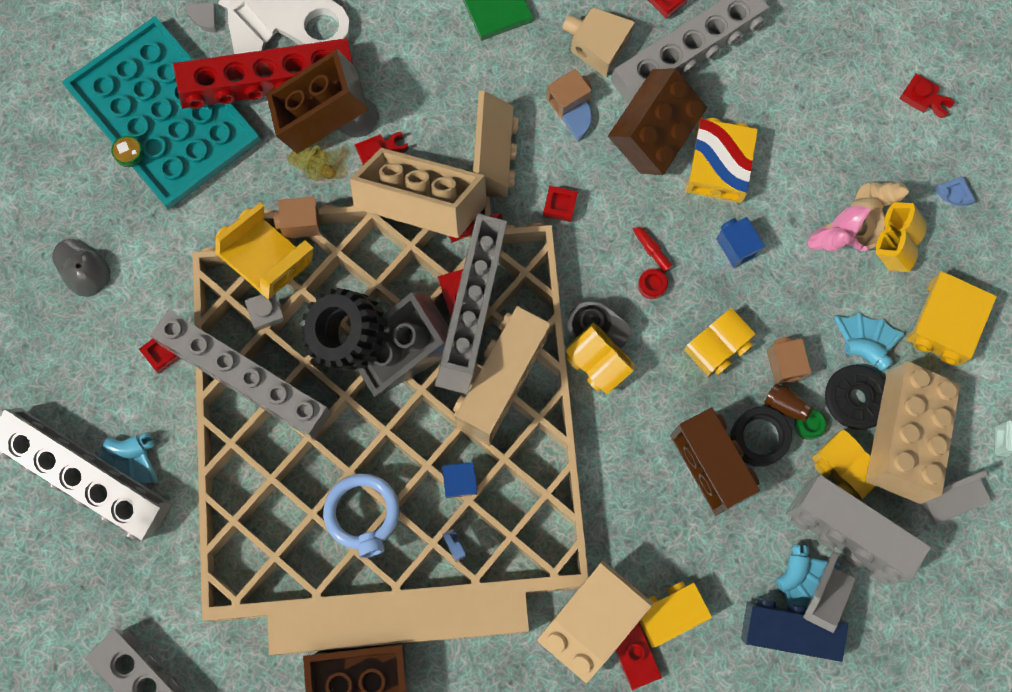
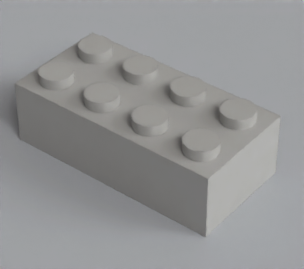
(857, 531)

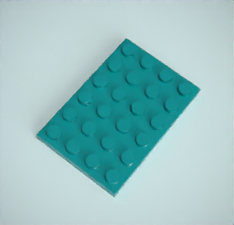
(136, 95)

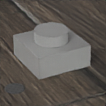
(264, 311)

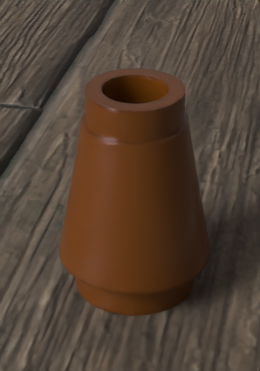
(788, 403)

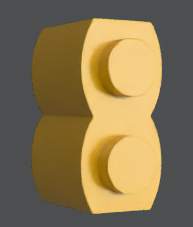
(901, 236)
(720, 342)
(599, 359)
(845, 463)

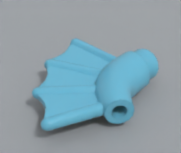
(869, 339)
(131, 457)
(801, 576)

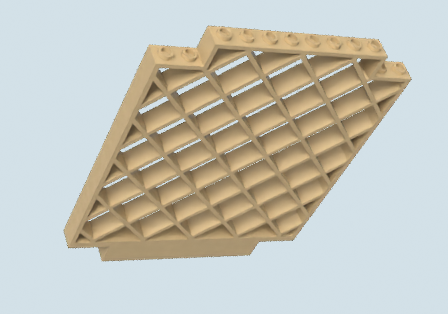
(397, 614)

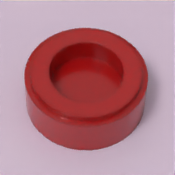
(652, 284)

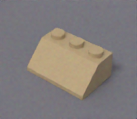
(493, 144)

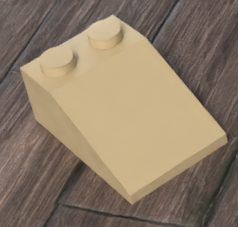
(594, 622)

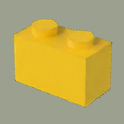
(674, 614)

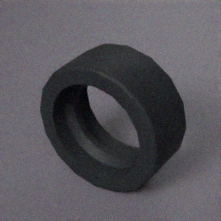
(777, 420)

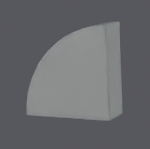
(203, 15)

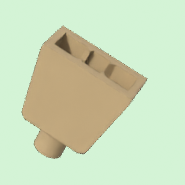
(599, 38)

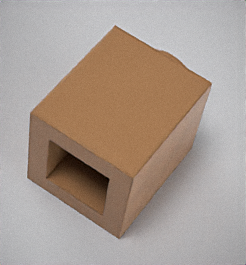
(568, 92)
(298, 217)
(788, 360)

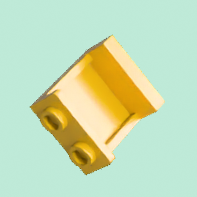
(952, 319)

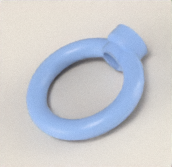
(369, 543)

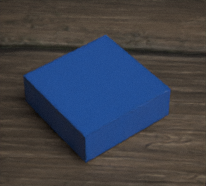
(459, 480)

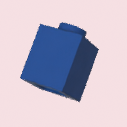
(739, 241)

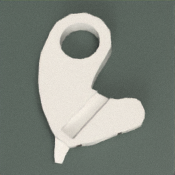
(256, 21)

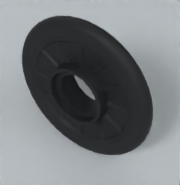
(839, 399)

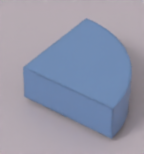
(578, 120)
(956, 191)
(455, 545)

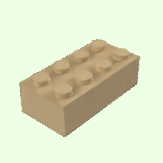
(419, 192)
(502, 376)
(913, 433)

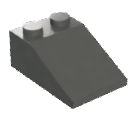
(412, 344)

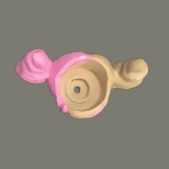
(861, 221)

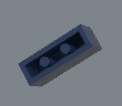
(790, 632)

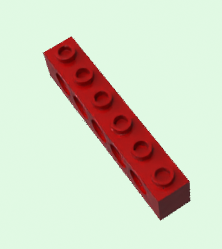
(249, 68)

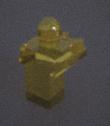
(312, 163)

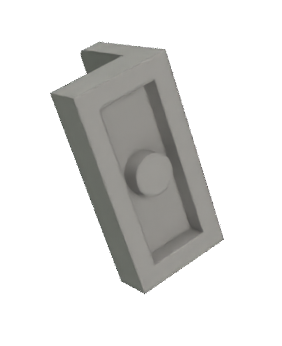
(958, 498)
(829, 596)

